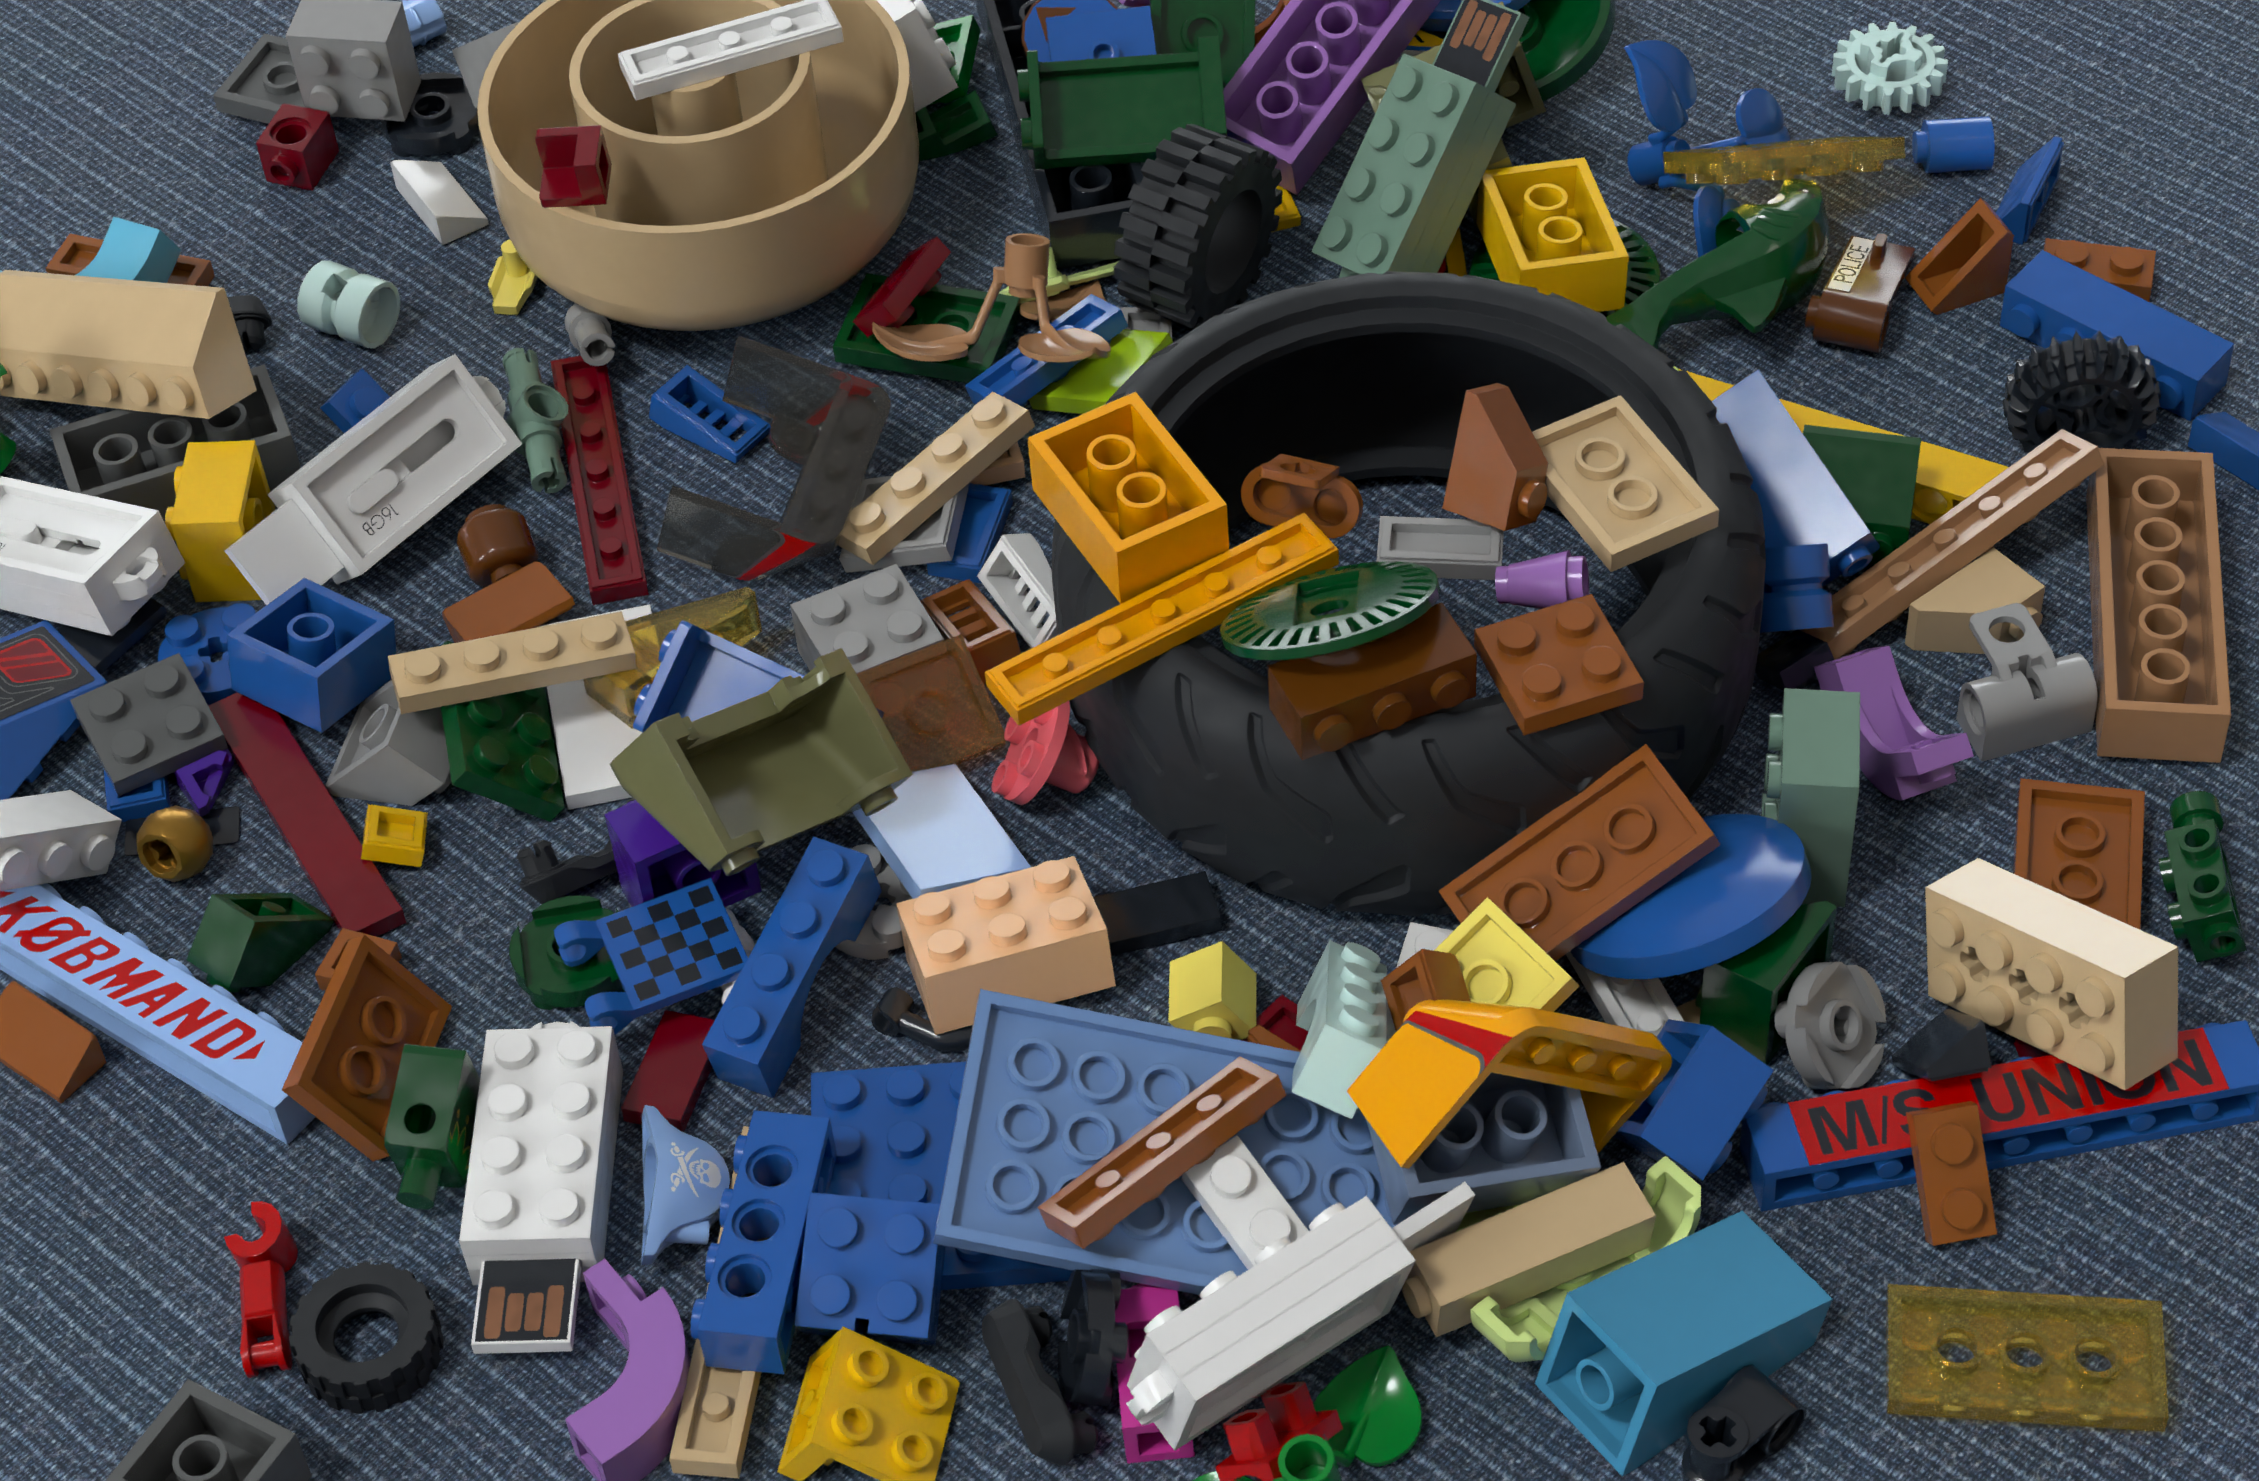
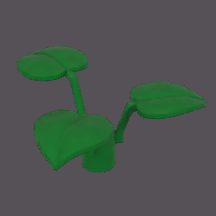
(1377, 1418)

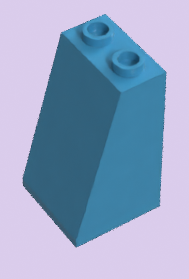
(1671, 1332)

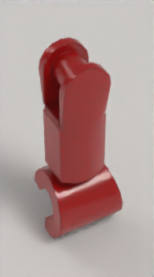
(264, 1290)

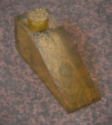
(727, 615)

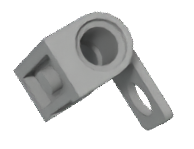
(2029, 693)

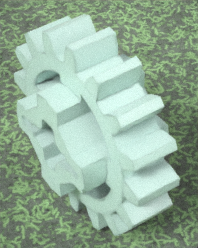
(1889, 68)

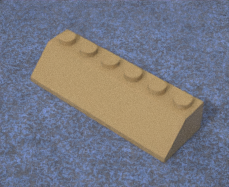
(120, 344)

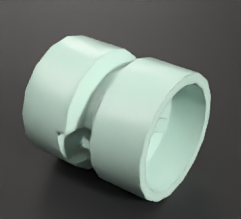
(348, 304)

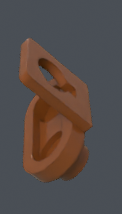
(1299, 485)

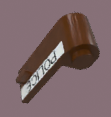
(1860, 294)

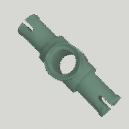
(536, 419)

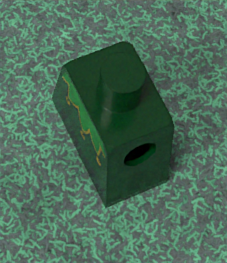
(431, 1122)

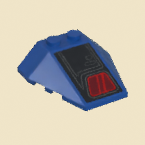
(36, 686)

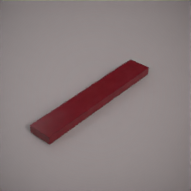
(599, 482)
(307, 817)

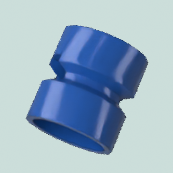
(1794, 588)

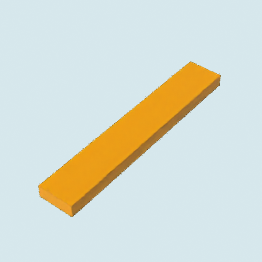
(1157, 619)

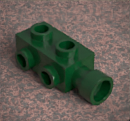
(2201, 879)

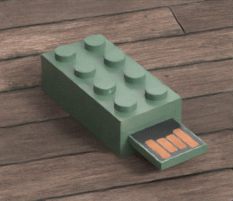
(1425, 150)

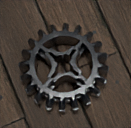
(2078, 387)

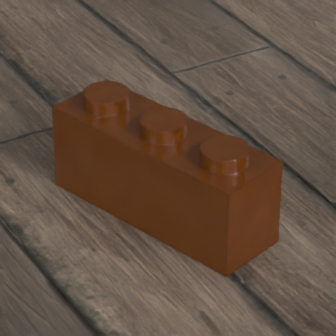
(1373, 686)

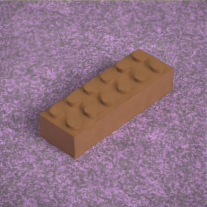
(2157, 606)

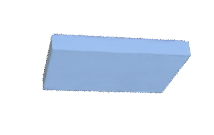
(940, 834)

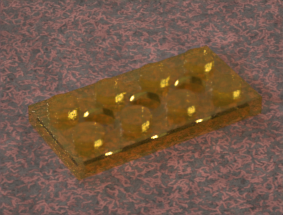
(1784, 159)
(2054, 1326)

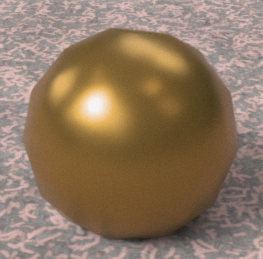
(174, 843)

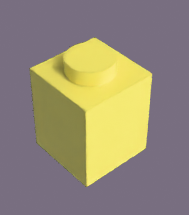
(1212, 993)

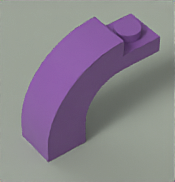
(1895, 745)
(636, 1419)

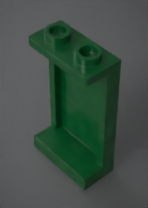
(1118, 105)

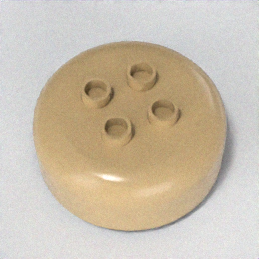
(719, 192)

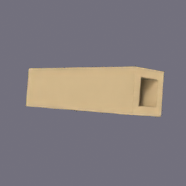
(1529, 1248)

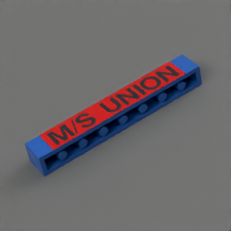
(2025, 1110)

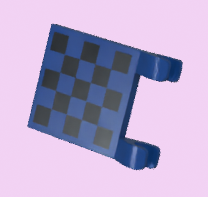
(659, 952)

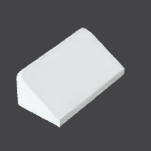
(437, 199)

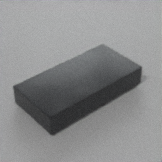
(1159, 913)

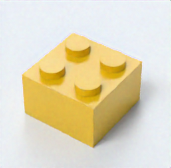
(216, 503)

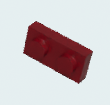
(911, 278)

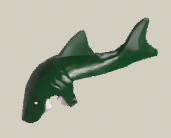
(1747, 273)

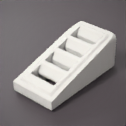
(1016, 557)

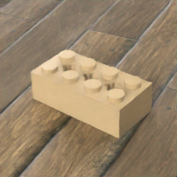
(2053, 972)

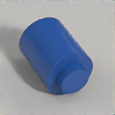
(1954, 144)

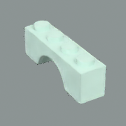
(1345, 1025)

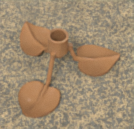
(1027, 277)

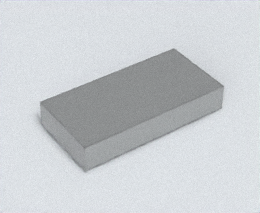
(1443, 544)

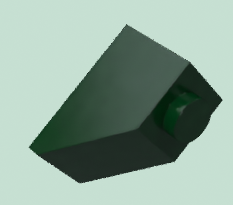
(255, 937)

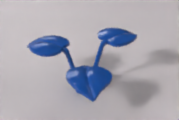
(1666, 91)

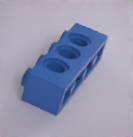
(760, 1328)

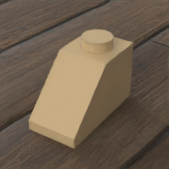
(1943, 614)

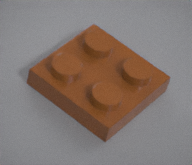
(1558, 664)

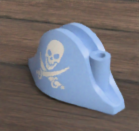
(680, 1186)

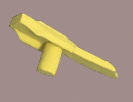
(510, 281)

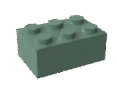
(1816, 782)

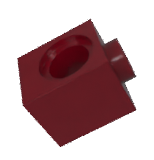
(297, 146)

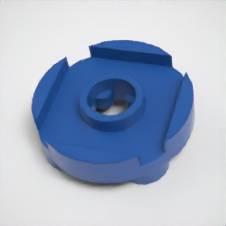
(200, 637)

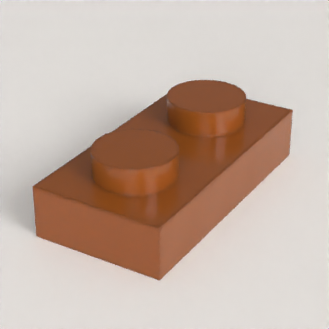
(2121, 266)
(1951, 1173)

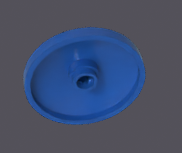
(1710, 908)

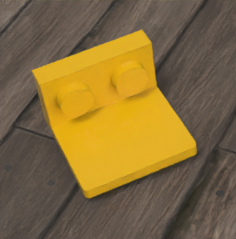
(869, 1412)

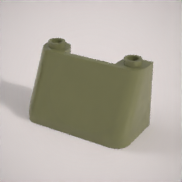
(766, 766)

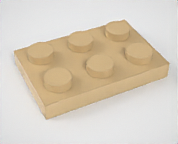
(1621, 484)

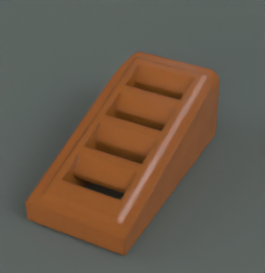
(981, 625)

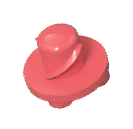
(1044, 752)

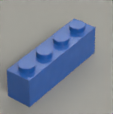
(2060, 298)

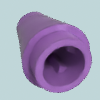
(1543, 580)

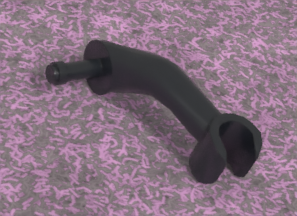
(895, 1016)

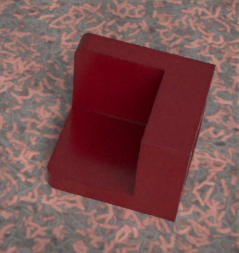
(573, 166)

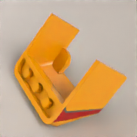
(1455, 1044)

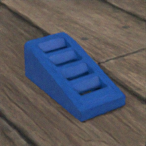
(689, 386)

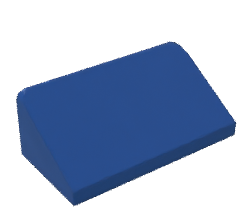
(2031, 190)
(2230, 441)

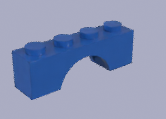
(763, 1014)

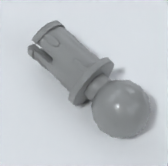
(590, 335)

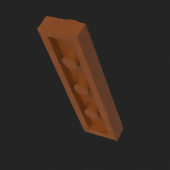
(1162, 1152)

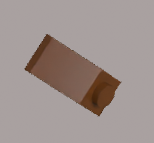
(1496, 462)

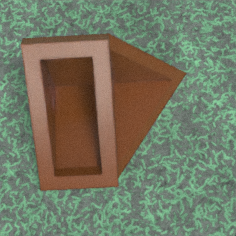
(1966, 262)

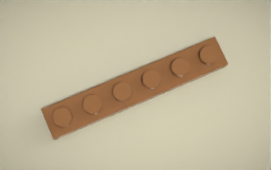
(1957, 539)

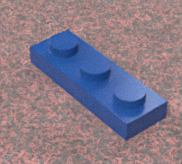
(1021, 377)

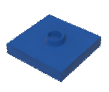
(1101, 34)

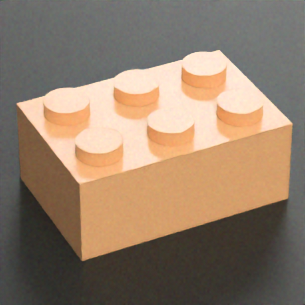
(1009, 935)

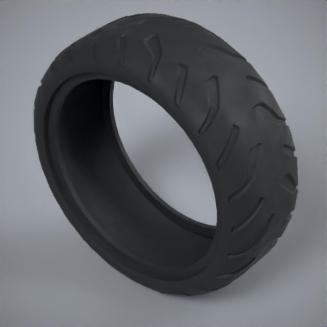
(1376, 383)

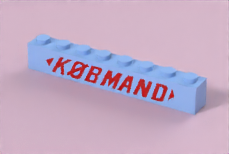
(151, 1006)

